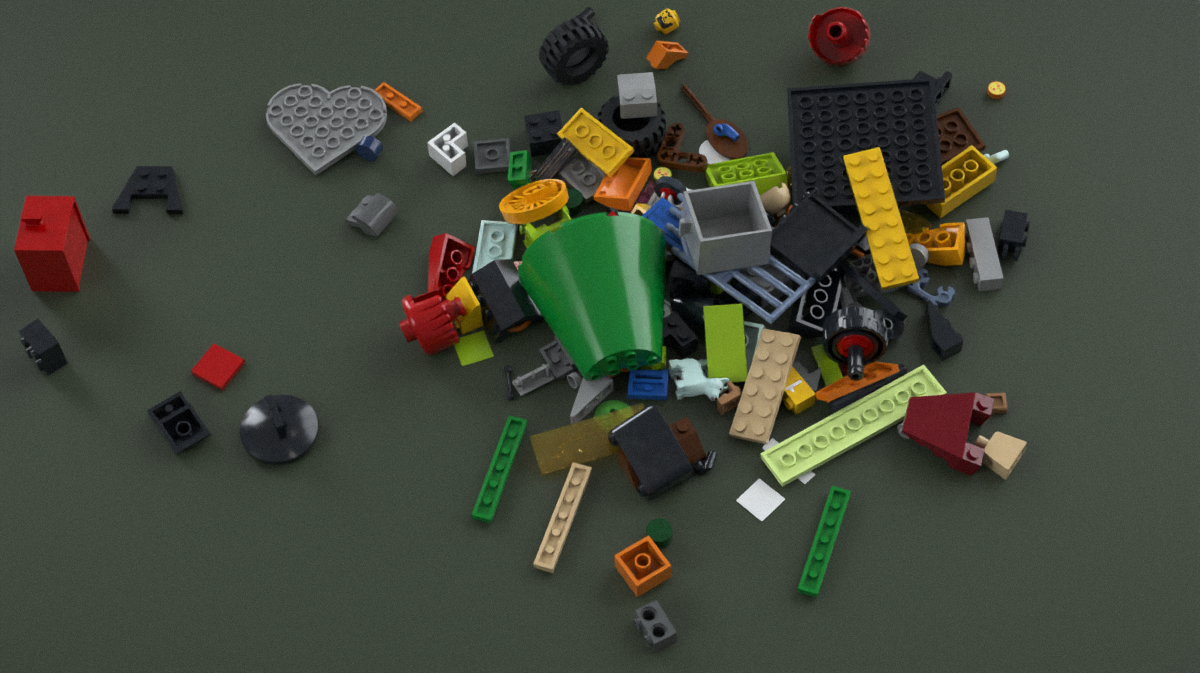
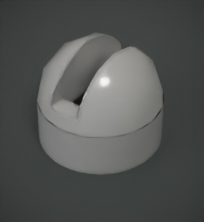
(574, 379)

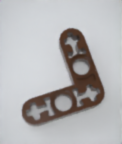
(674, 155)

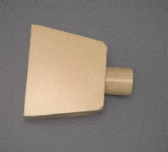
(1001, 452)

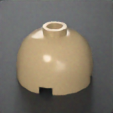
(776, 200)

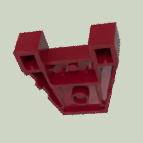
(943, 426)

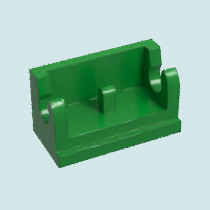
(519, 168)

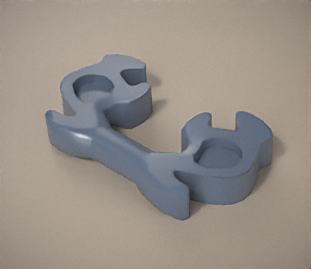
(942, 297)

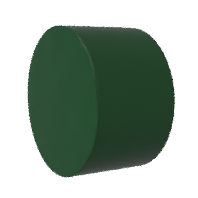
(575, 202)
(660, 532)

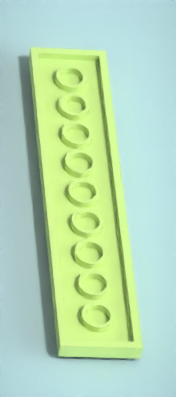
(848, 426)

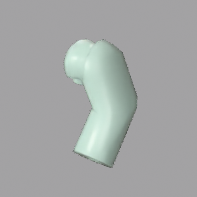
(998, 157)

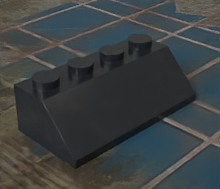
(816, 305)

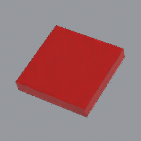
(218, 366)

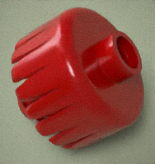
(839, 36)
(431, 321)

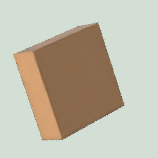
(1000, 402)

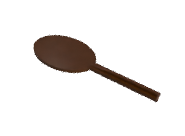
(721, 144)

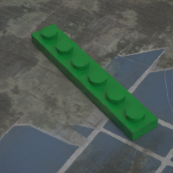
(499, 469)
(824, 541)

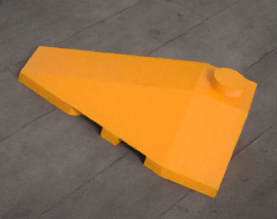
(944, 244)

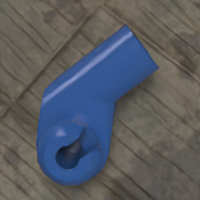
(726, 130)

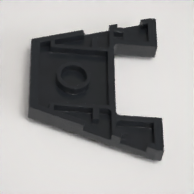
(150, 183)

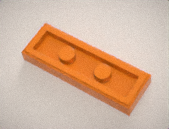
(399, 102)

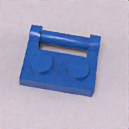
(648, 388)

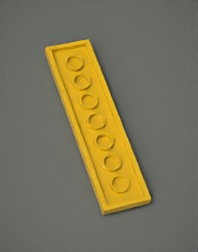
(882, 218)

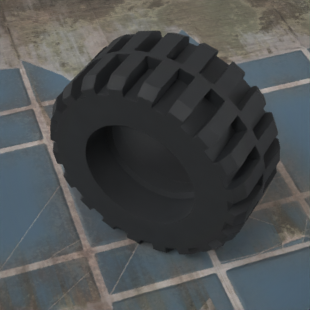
(573, 51)
(644, 140)

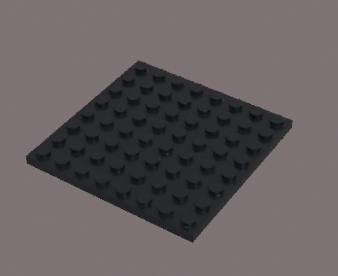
(861, 117)

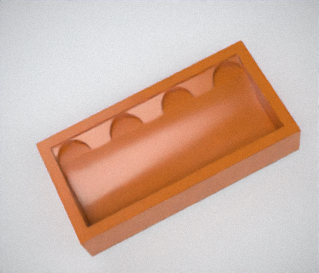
(624, 185)

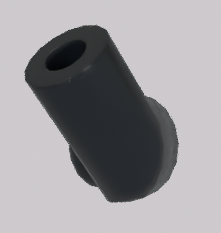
(707, 465)

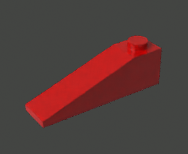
(448, 262)

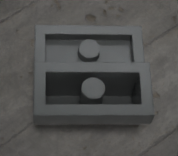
(373, 214)
(558, 359)

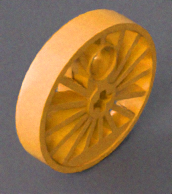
(534, 201)

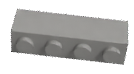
(983, 254)

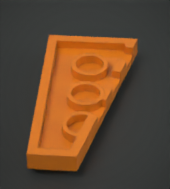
(872, 373)

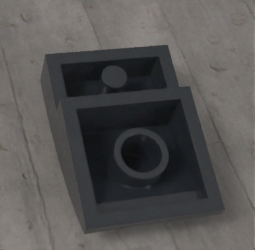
(178, 422)

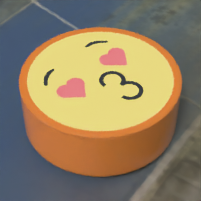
(996, 90)

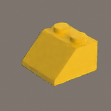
(473, 316)

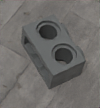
(659, 624)

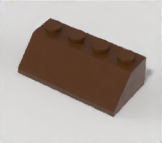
(688, 440)

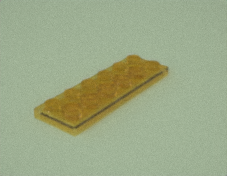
(578, 441)

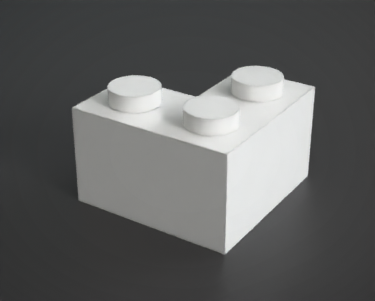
(447, 149)

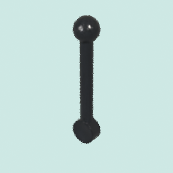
(507, 369)

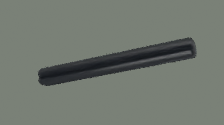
(849, 398)

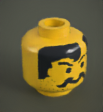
(666, 21)

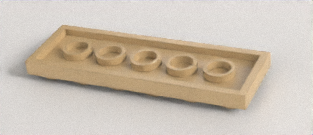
(765, 386)

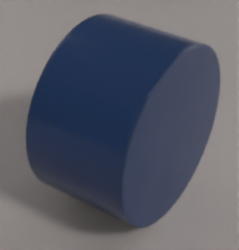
(369, 148)

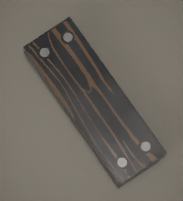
(556, 161)

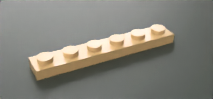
(562, 517)

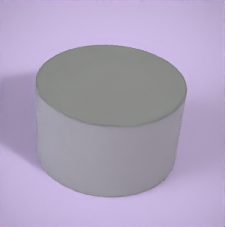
(920, 255)

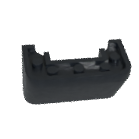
(652, 452)

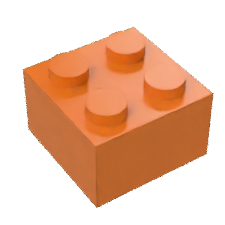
(642, 566)

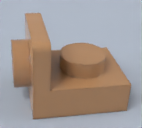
(729, 401)

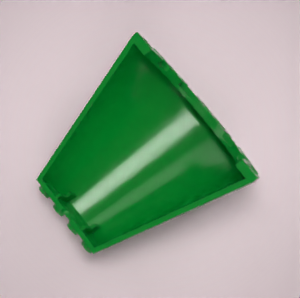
(601, 290)

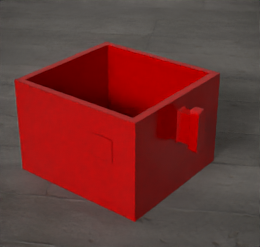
(52, 243)

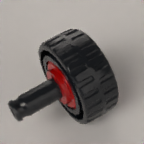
(855, 337)

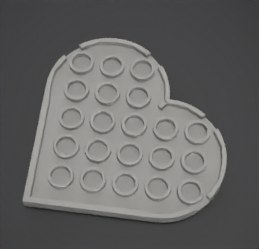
(324, 124)

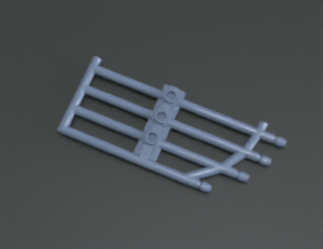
(723, 277)

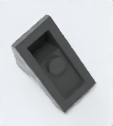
(811, 379)

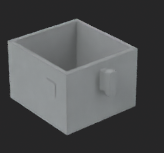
(725, 227)

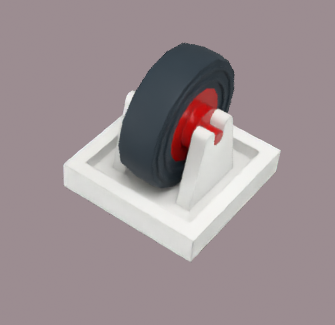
(669, 189)

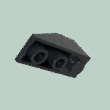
(942, 336)

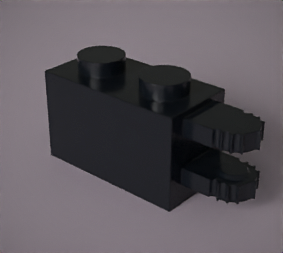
(1012, 233)

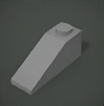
(589, 396)

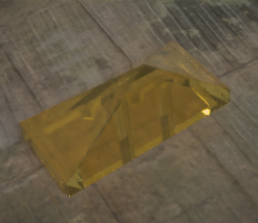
(913, 223)

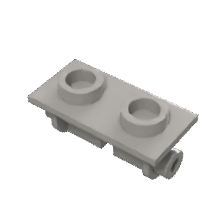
(533, 379)

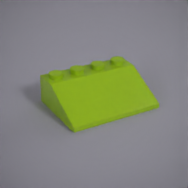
(762, 169)

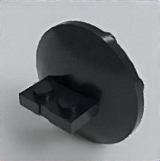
(279, 429)

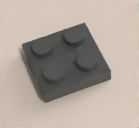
(491, 155)

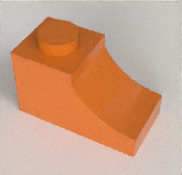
(665, 54)

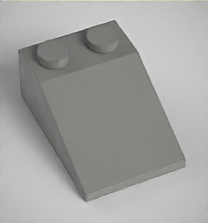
(637, 95)

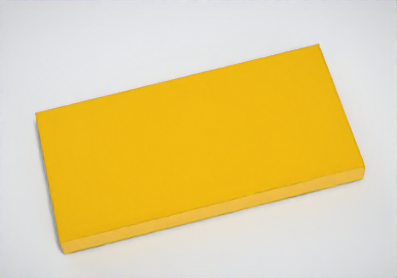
(596, 142)

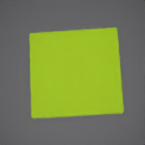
(473, 348)

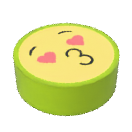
(661, 171)

